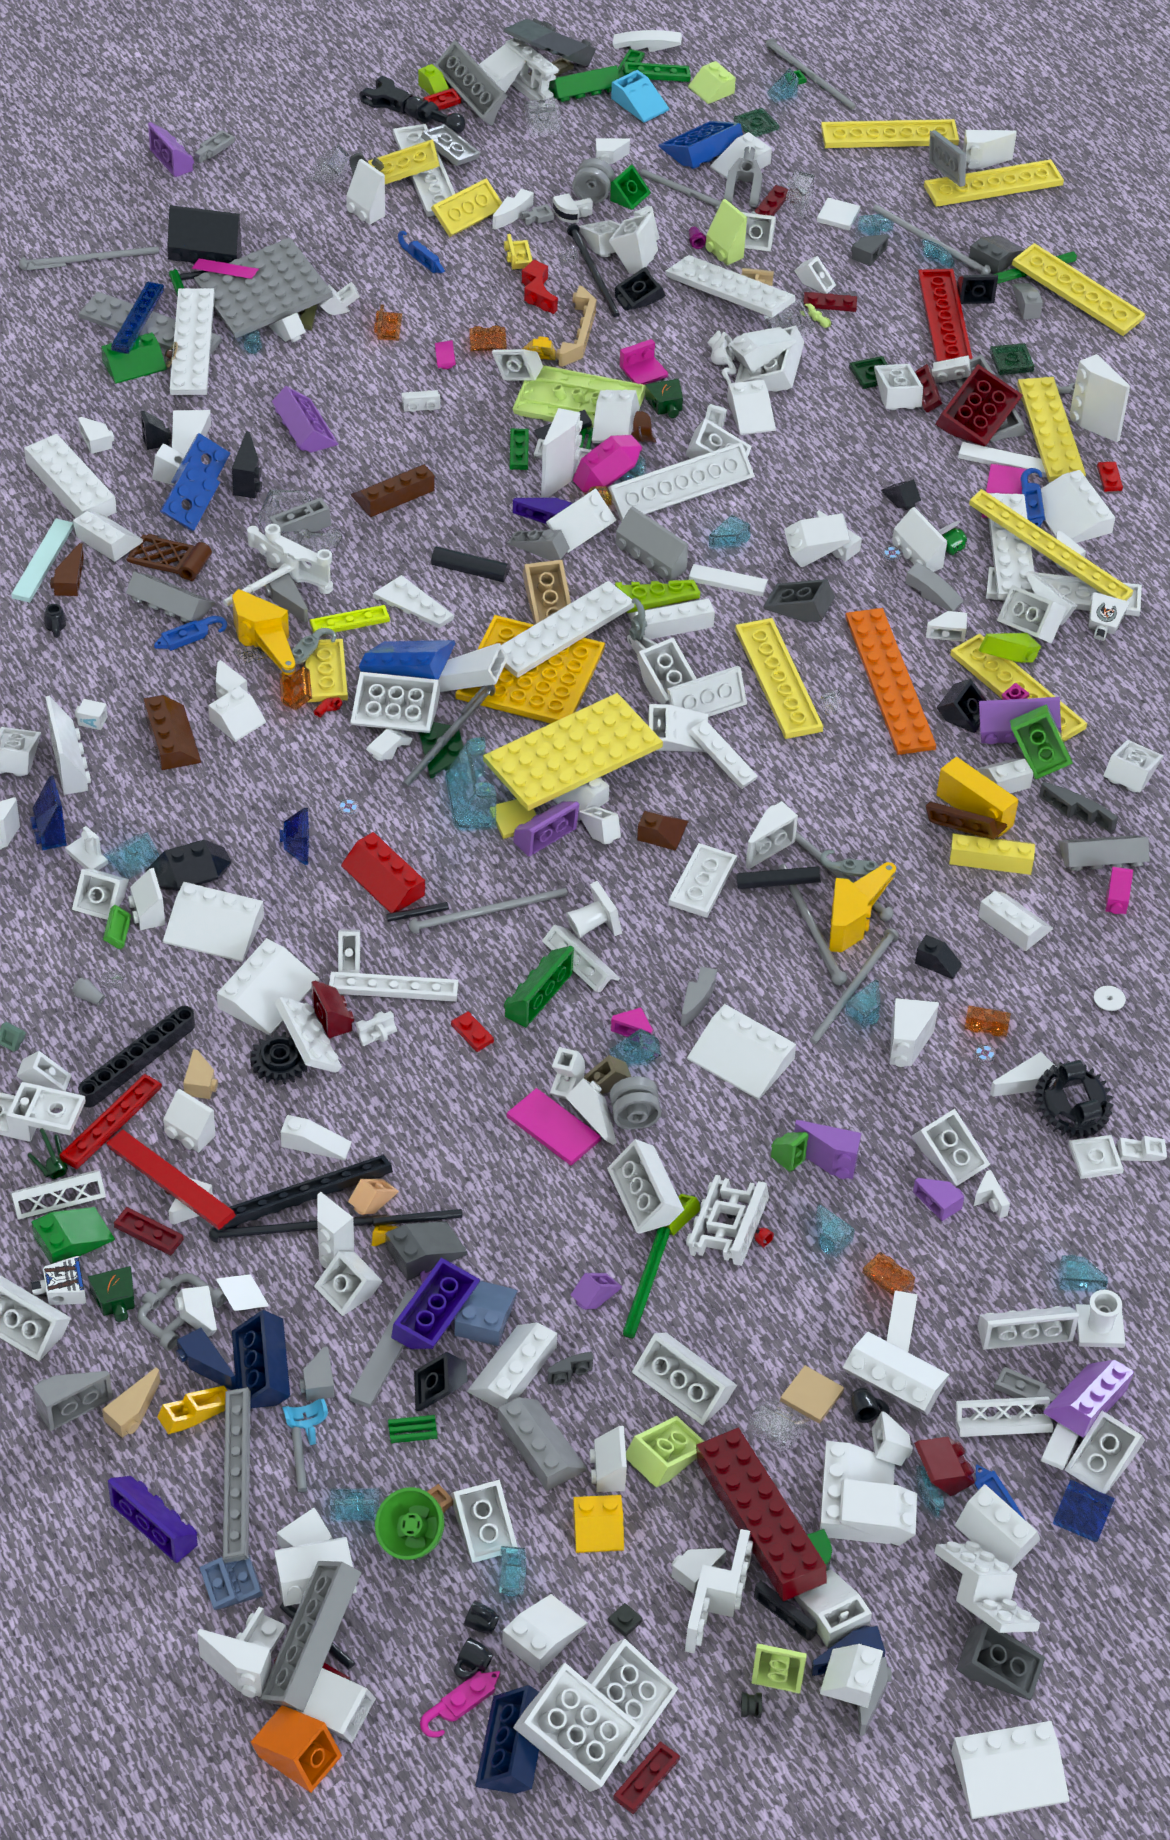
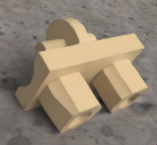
(759, 275)

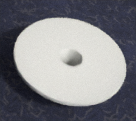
(1109, 998)

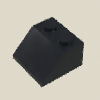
(962, 705)

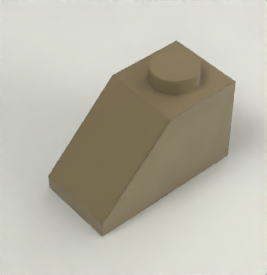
(608, 1073)

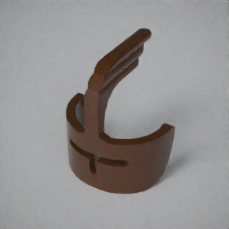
(643, 420)

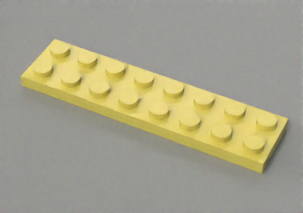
(886, 133)
(994, 183)
(1078, 289)
(1050, 427)
(1002, 673)
(779, 678)

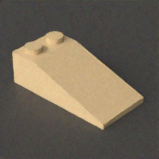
(546, 588)

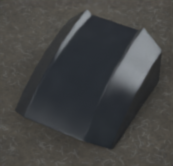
(638, 291)

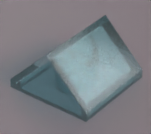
(133, 855)
(354, 1504)

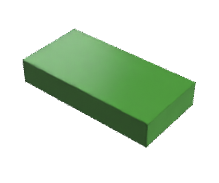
(117, 927)

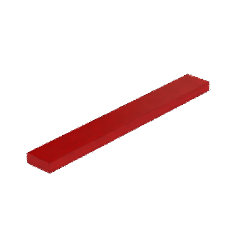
(171, 1179)

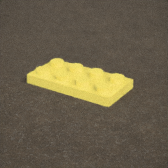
(409, 161)
(467, 207)
(327, 671)

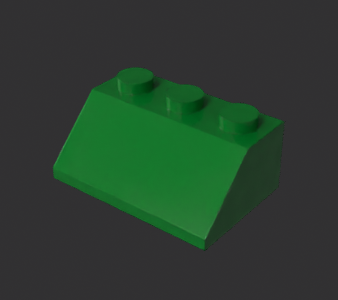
(142, 360)

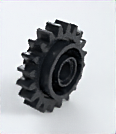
(277, 1059)

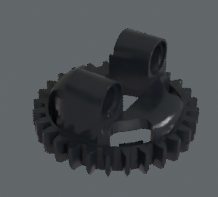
(1087, 1115)

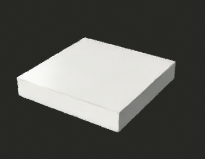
(838, 213)
(1095, 1156)

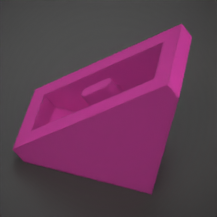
(630, 1022)

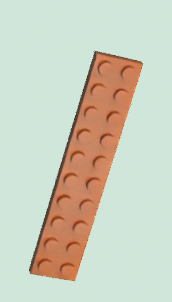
(890, 681)

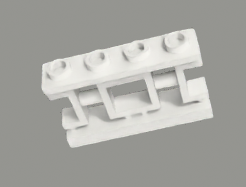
(535, 85)
(743, 1227)

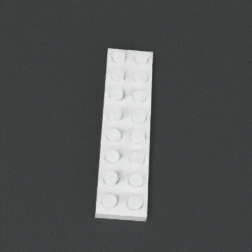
(432, 184)
(730, 286)
(193, 337)
(682, 481)
(1010, 554)
(1074, 589)
(565, 628)

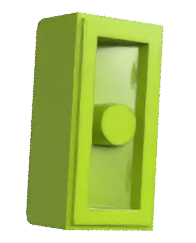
(691, 1208)

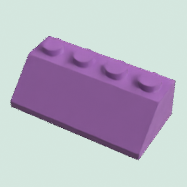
(303, 421)
(996, 716)
(1088, 1394)

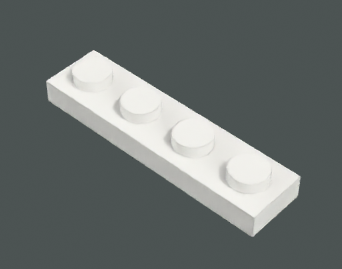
(723, 754)

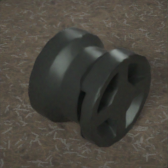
(748, 1704)

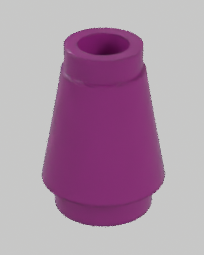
(696, 238)

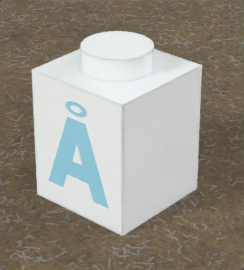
(91, 714)

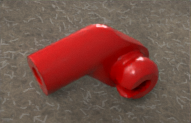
(326, 705)

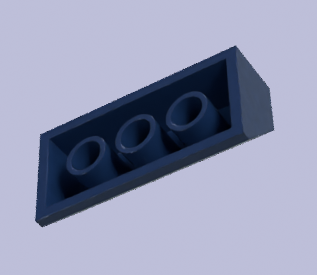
(262, 1359)
(507, 1756)

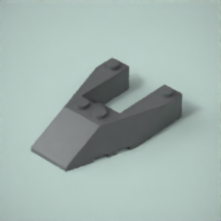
(545, 37)

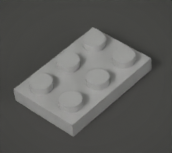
(451, 145)

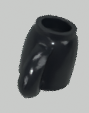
(54, 619)
(866, 1406)
(481, 1618)
(474, 1656)

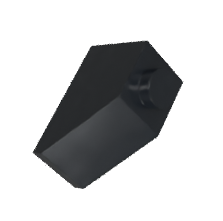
(154, 431)
(903, 494)
(937, 957)

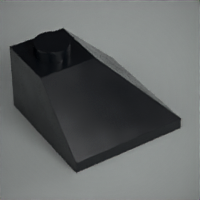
(977, 289)
(438, 1379)

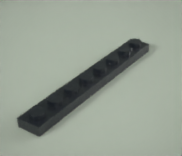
(308, 1190)

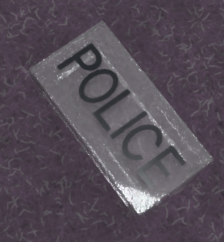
(250, 655)

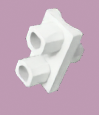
(376, 1028)

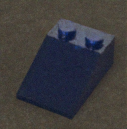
(48, 817)

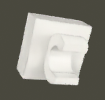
(716, 415)

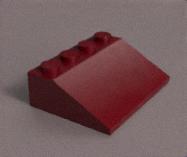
(979, 407)

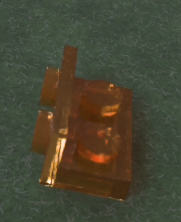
(387, 325)
(487, 338)
(295, 689)
(987, 1021)
(889, 1274)

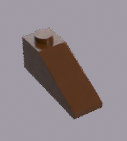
(68, 573)

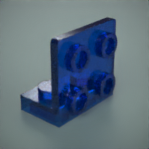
(1083, 1511)

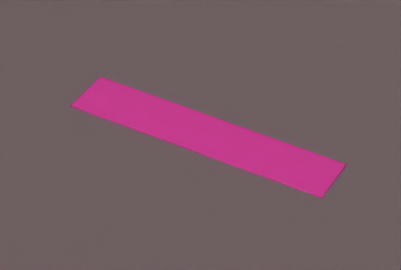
(225, 268)

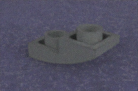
(561, 1371)

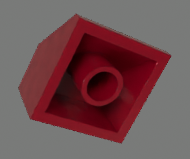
(331, 1009)
(945, 1464)

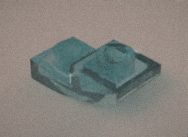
(937, 252)
(929, 1493)

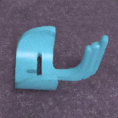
(317, 1408)

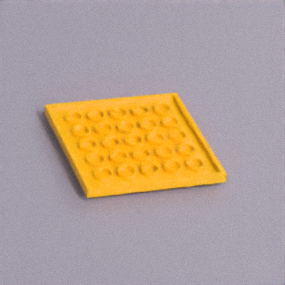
(547, 690)

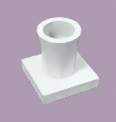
(595, 914)
(1101, 1321)

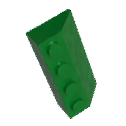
(583, 83)
(540, 986)

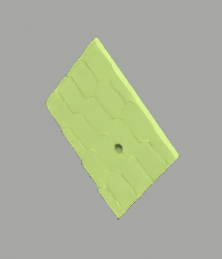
(566, 390)

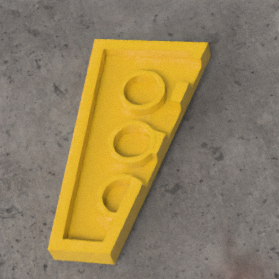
(543, 347)

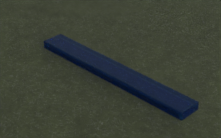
(137, 317)

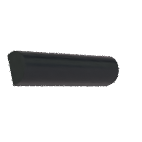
(470, 564)
(778, 877)

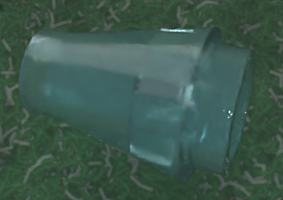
(253, 342)

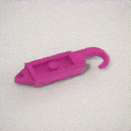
(460, 1700)

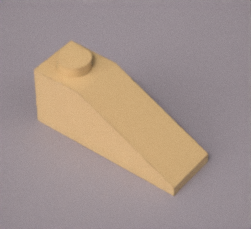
(129, 1408)

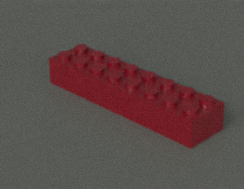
(760, 1508)

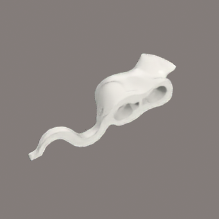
(722, 353)

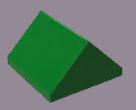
(628, 188)

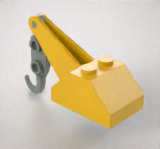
(268, 627)
(854, 900)

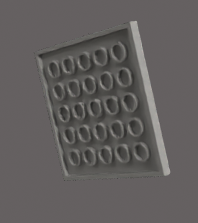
(278, 289)

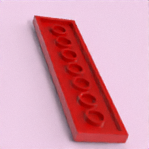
(944, 314)

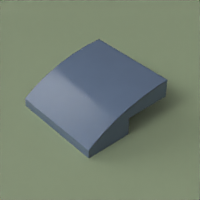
(230, 1582)

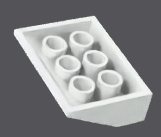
(781, 370)
(1099, 398)
(561, 451)
(1076, 508)
(395, 702)
(67, 750)
(213, 921)
(260, 981)
(742, 1052)
(853, 1463)
(633, 1687)
(577, 1728)
(1010, 1769)

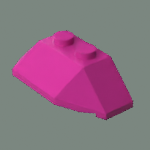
(607, 462)

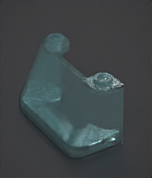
(471, 802)

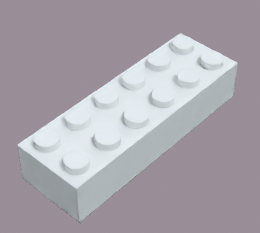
(69, 477)

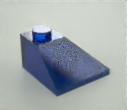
(297, 836)

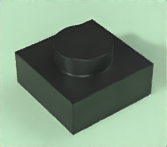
(625, 1619)

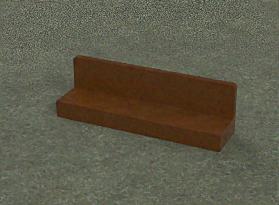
(964, 820)

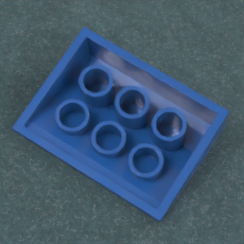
(702, 143)
(408, 658)

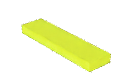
(352, 619)

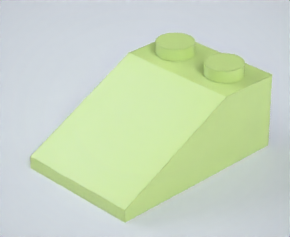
(727, 234)
(663, 1450)
(779, 1668)

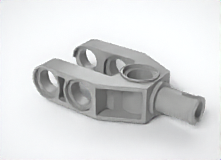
(746, 170)

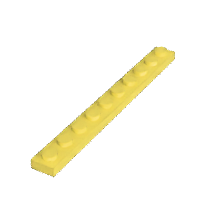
(1050, 546)

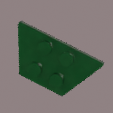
(447, 754)

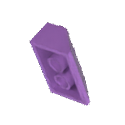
(169, 151)
(547, 827)

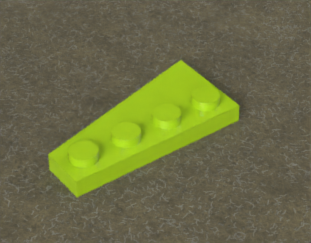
(660, 594)

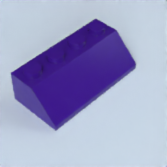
(434, 1306)
(152, 1517)

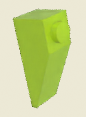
(1011, 646)

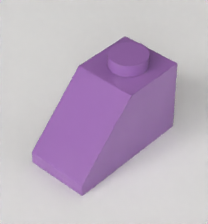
(939, 1196)
(594, 1290)

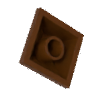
(661, 829)

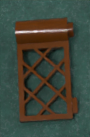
(189, 562)

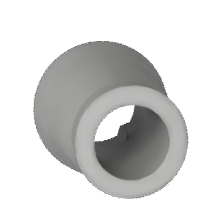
(87, 991)

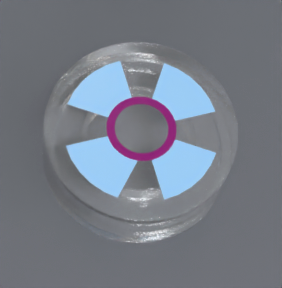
(891, 554)
(348, 808)
(984, 1054)

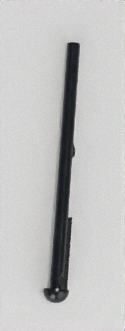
(573, 230)
(214, 1233)

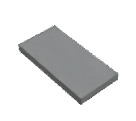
(947, 158)

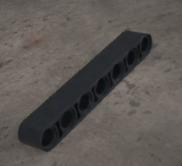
(137, 1056)

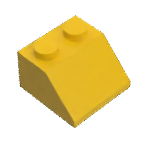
(598, 1523)

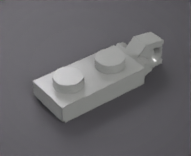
(213, 146)
(1021, 1386)

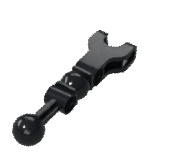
(398, 100)

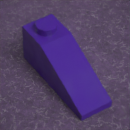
(539, 508)

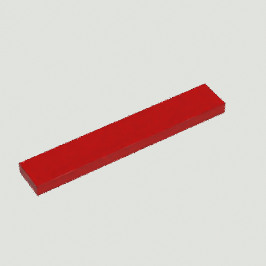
(110, 1121)

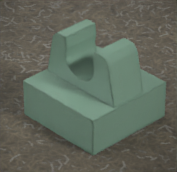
(11, 1036)

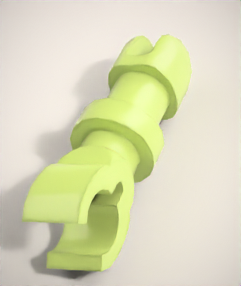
(817, 316)

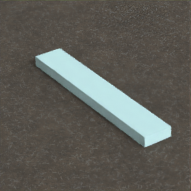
(42, 560)

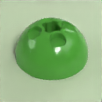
(401, 1515)

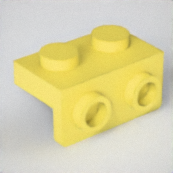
(518, 253)

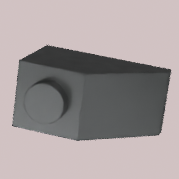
(869, 248)

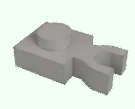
(539, 214)

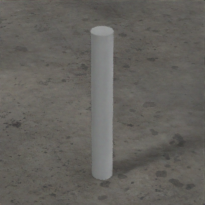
(299, 1459)

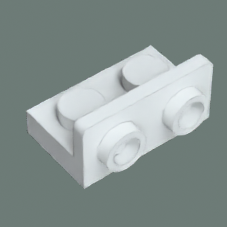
(951, 369)
(420, 400)
(262, 1630)

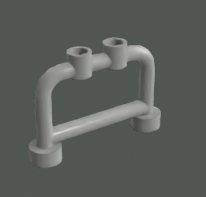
(167, 1287)

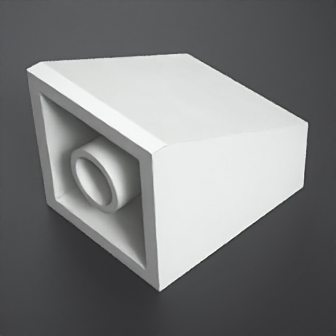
(635, 242)
(911, 1029)
(339, 1704)

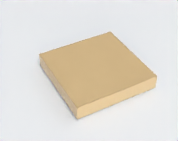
(812, 1394)

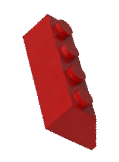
(384, 873)

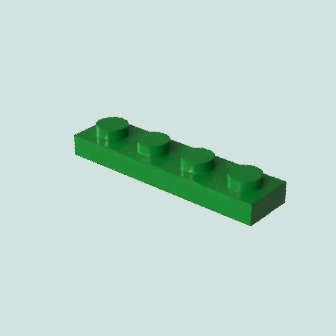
(659, 71)

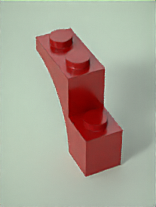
(535, 293)

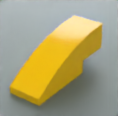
(192, 1409)

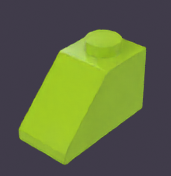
(431, 80)

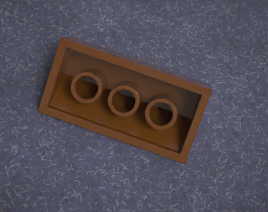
(395, 490)
(170, 732)

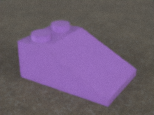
(831, 1148)

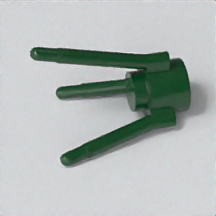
(54, 1166)

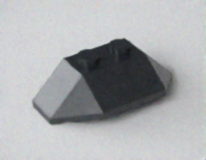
(190, 863)

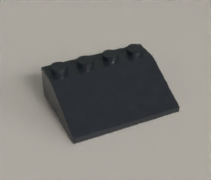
(203, 235)

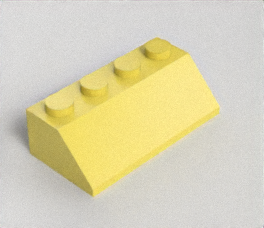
(992, 854)

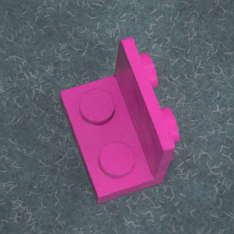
(640, 364)

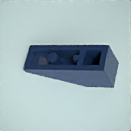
(204, 1358)
(864, 1635)

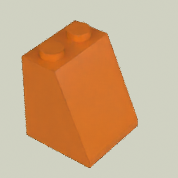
(297, 1747)

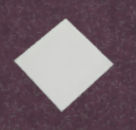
(242, 1292)

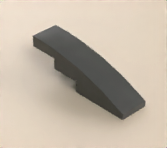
(1072, 804)

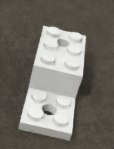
(33, 1108)
(987, 1587)
(719, 1591)

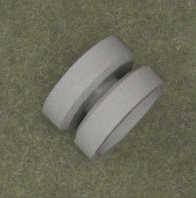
(593, 180)
(635, 1103)

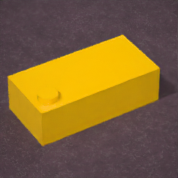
(973, 792)

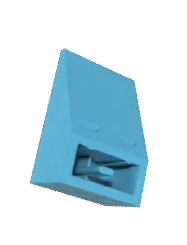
(638, 96)

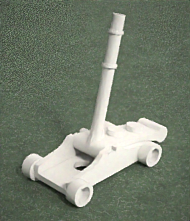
(288, 558)

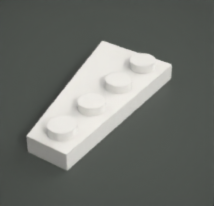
(413, 601)

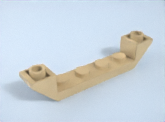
(572, 352)

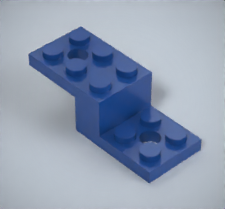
(195, 482)

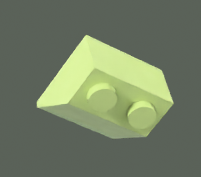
(713, 83)

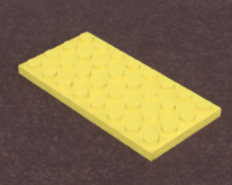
(572, 751)

